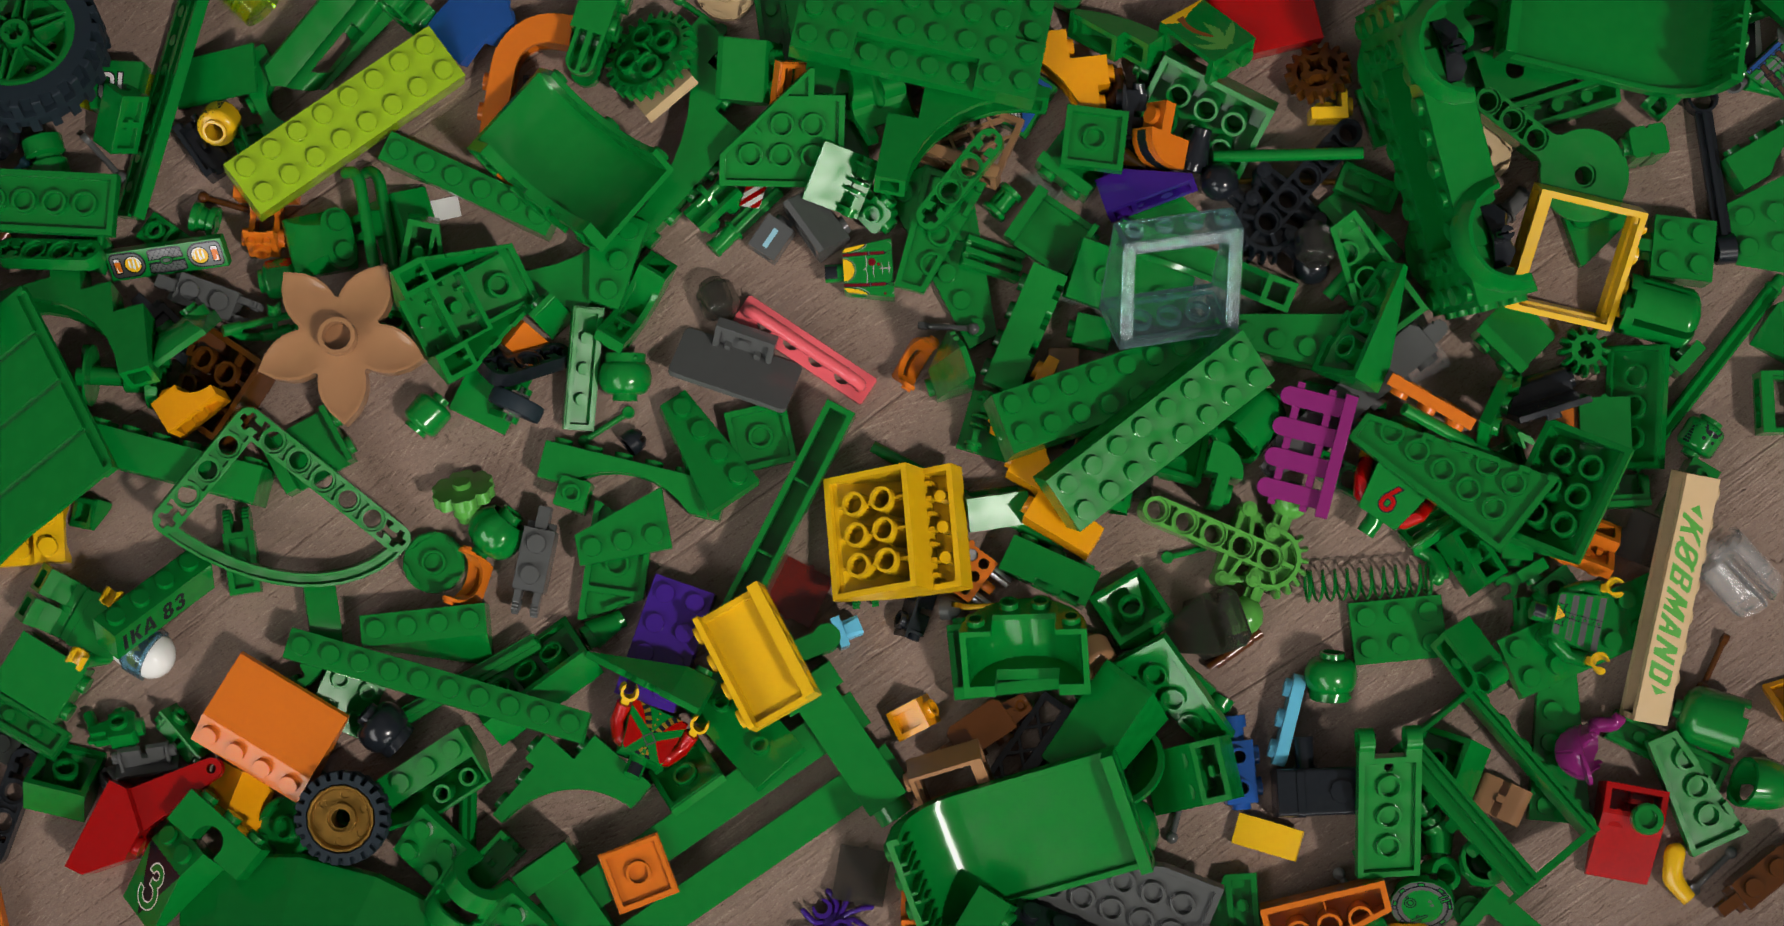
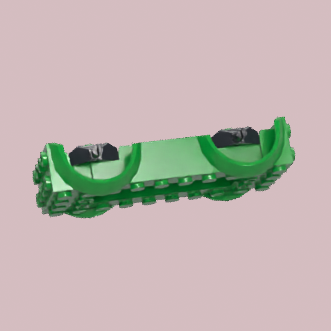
(1440, 158)

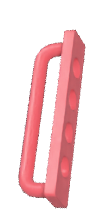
(859, 381)

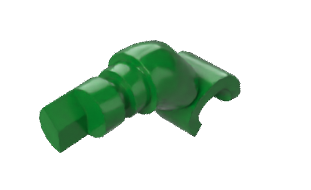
(1439, 846)

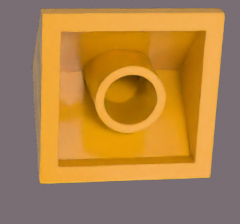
(242, 795)

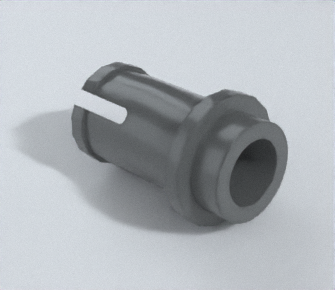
(1515, 203)

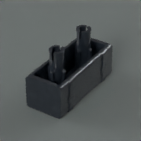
(1311, 789)

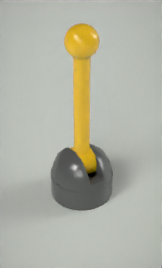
(951, 607)

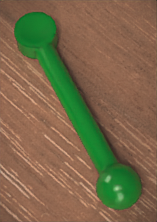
(722, 28)
(628, 413)
(1167, 557)

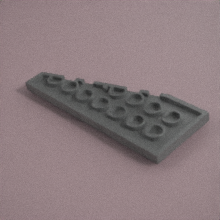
(1131, 899)

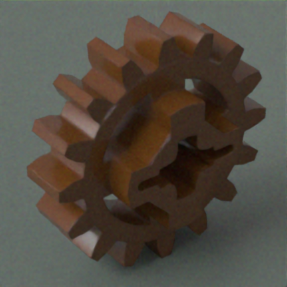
(1318, 73)

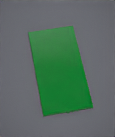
(220, 76)

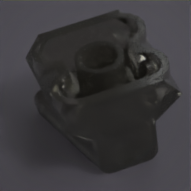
(1210, 624)

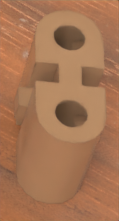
(1502, 799)

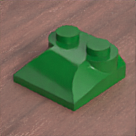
(321, 243)
(179, 335)
(1132, 609)

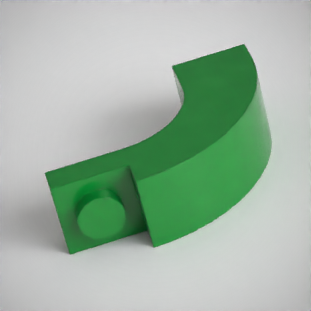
(639, 303)

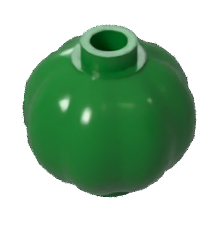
(496, 532)

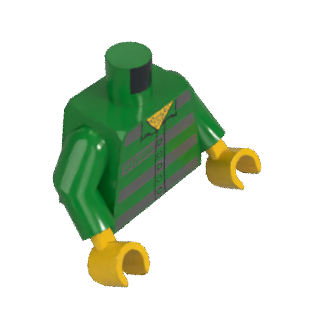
(1575, 620)

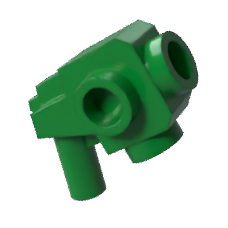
(878, 212)
(119, 731)

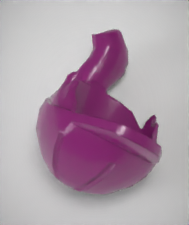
(1579, 745)

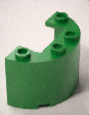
(1024, 642)

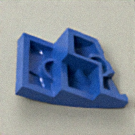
(470, 24)

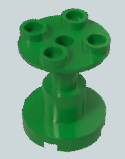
(92, 375)

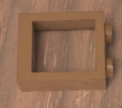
(944, 761)

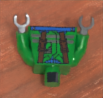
(1766, 71)

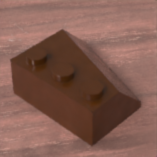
(230, 368)

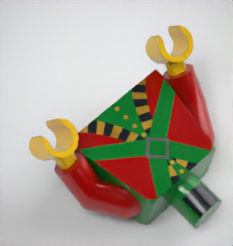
(649, 735)

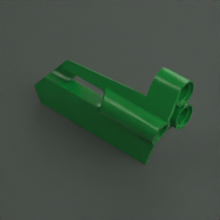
(322, 26)

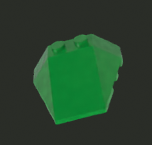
(462, 304)

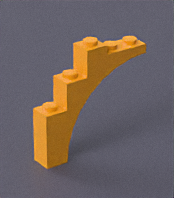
(1077, 77)
(1038, 511)

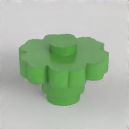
(463, 493)

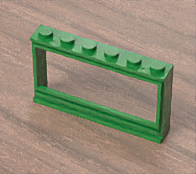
(1474, 823)

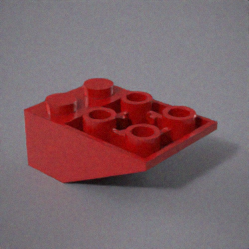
(1617, 848)

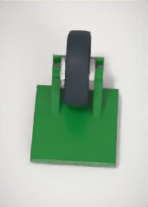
(495, 405)

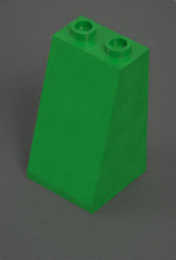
(1114, 713)

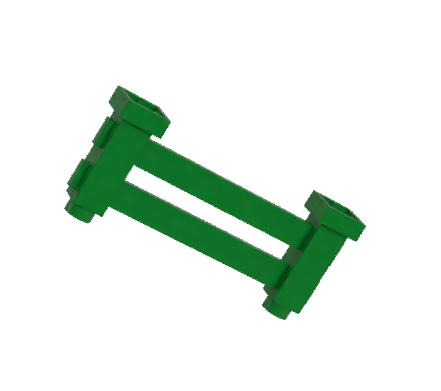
(831, 726)

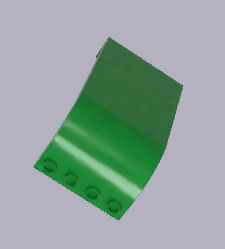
(1630, 44)
(1019, 837)

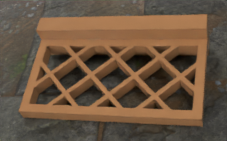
(943, 156)

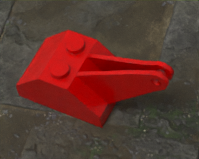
(128, 813)

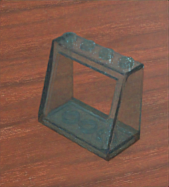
(1173, 312)

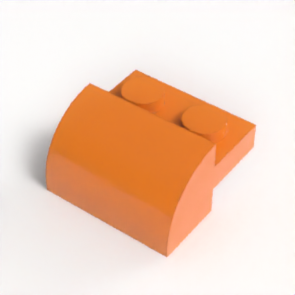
(1600, 555)

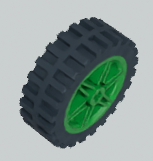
(46, 84)

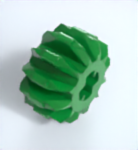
(1576, 342)

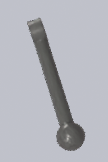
(101, 155)
(972, 328)
(1172, 837)
(1730, 853)

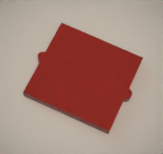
(800, 591)

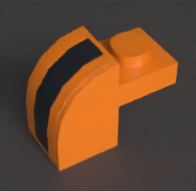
(1154, 140)

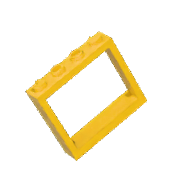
(1618, 276)

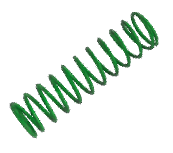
(1308, 577)

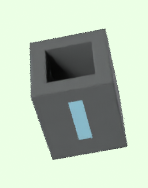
(772, 238)

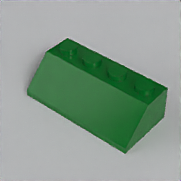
(548, 674)

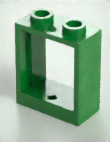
(1765, 403)

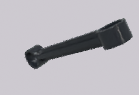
(1726, 243)

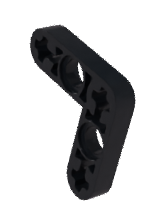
(511, 368)

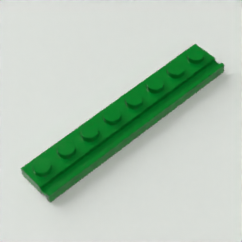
(161, 108)

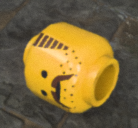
(219, 123)

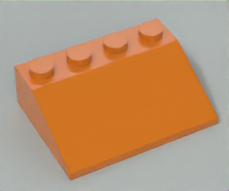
(270, 727)

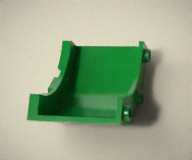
(570, 160)

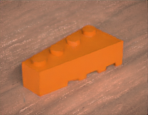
(1336, 905)

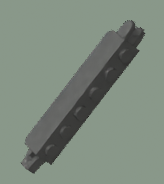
(1411, 351)

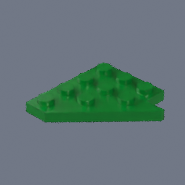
(785, 138)

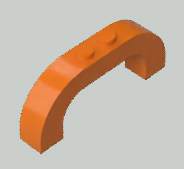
(519, 43)

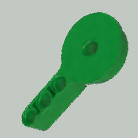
(1560, 156)

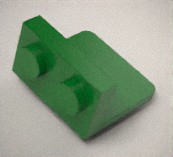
(1076, 183)
(1512, 338)

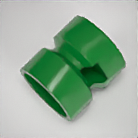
(46, 152)

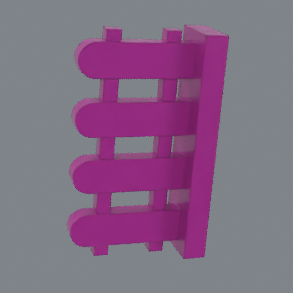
(1313, 433)

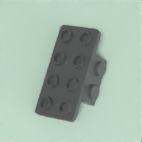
(737, 363)

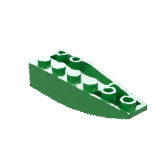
(435, 776)

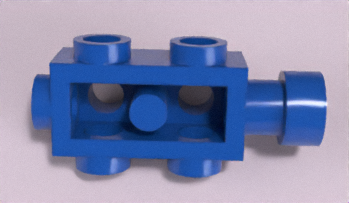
(1247, 767)

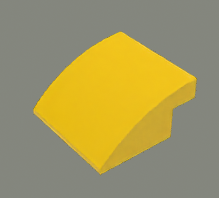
(897, 532)

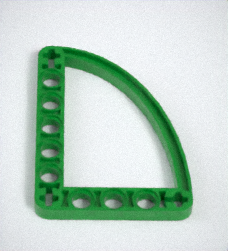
(306, 475)

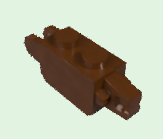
(989, 723)
(1753, 881)

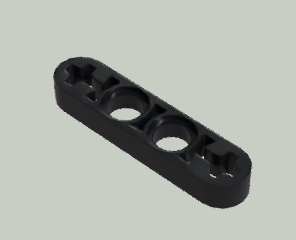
(13, 808)

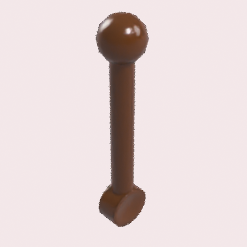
(204, 197)
(1722, 643)

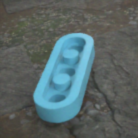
(1286, 719)

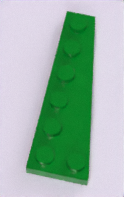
(1554, 712)

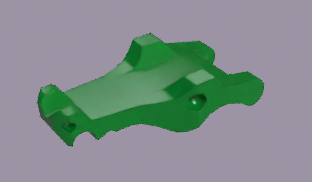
(871, 100)

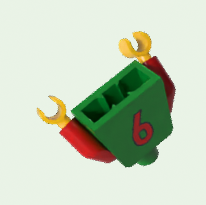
(1386, 498)

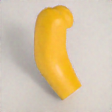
(1672, 872)

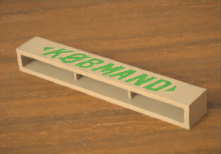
(1669, 597)

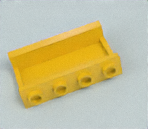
(756, 658)

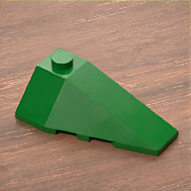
(1359, 258)
(1365, 341)

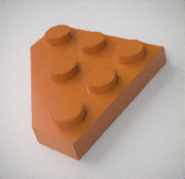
(1454, 415)

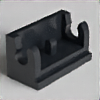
(207, 157)

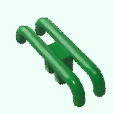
(373, 223)

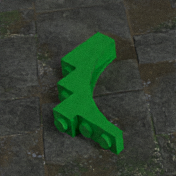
(941, 112)
(101, 306)

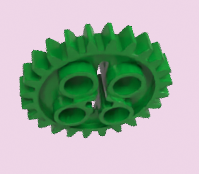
(637, 62)

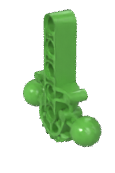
(1272, 537)

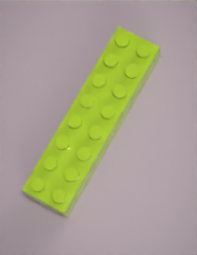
(344, 123)

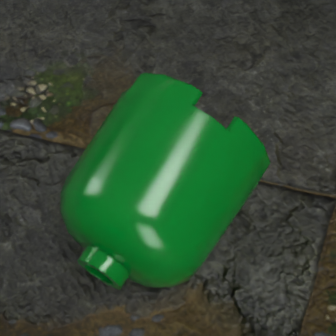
(1251, 426)
(1711, 719)

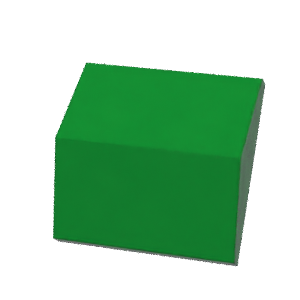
(402, 203)

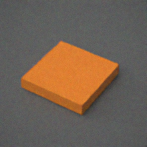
(638, 873)

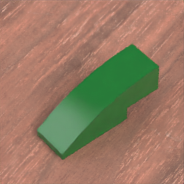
(1116, 37)

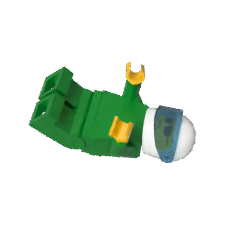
(74, 624)

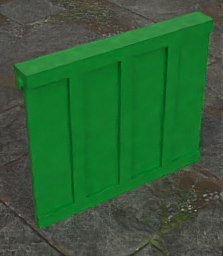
(46, 431)

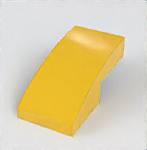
(1267, 837)

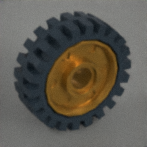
(319, 824)

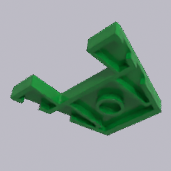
(1759, 226)

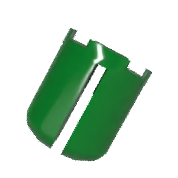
(1659, 312)

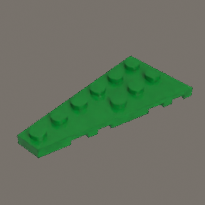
(960, 288)
(1468, 485)

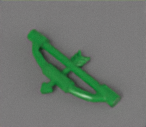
(274, 316)

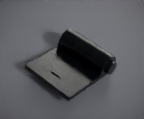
(1545, 395)

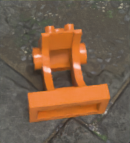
(263, 244)

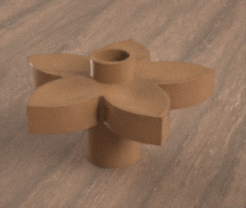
(340, 339)

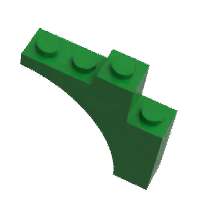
(555, 769)

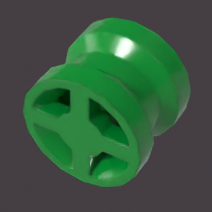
(205, 218)

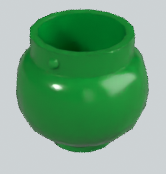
(625, 376)
(1330, 677)

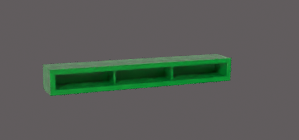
(794, 499)

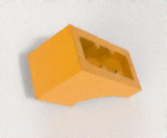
(186, 410)

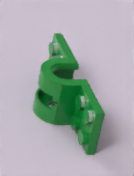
(443, 861)

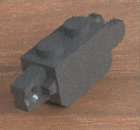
(226, 302)
(535, 561)

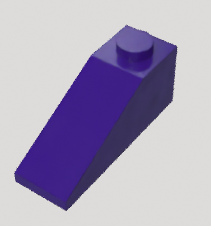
(1141, 190)

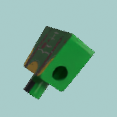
(865, 271)

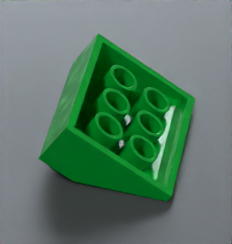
(1225, 106)
(1575, 506)

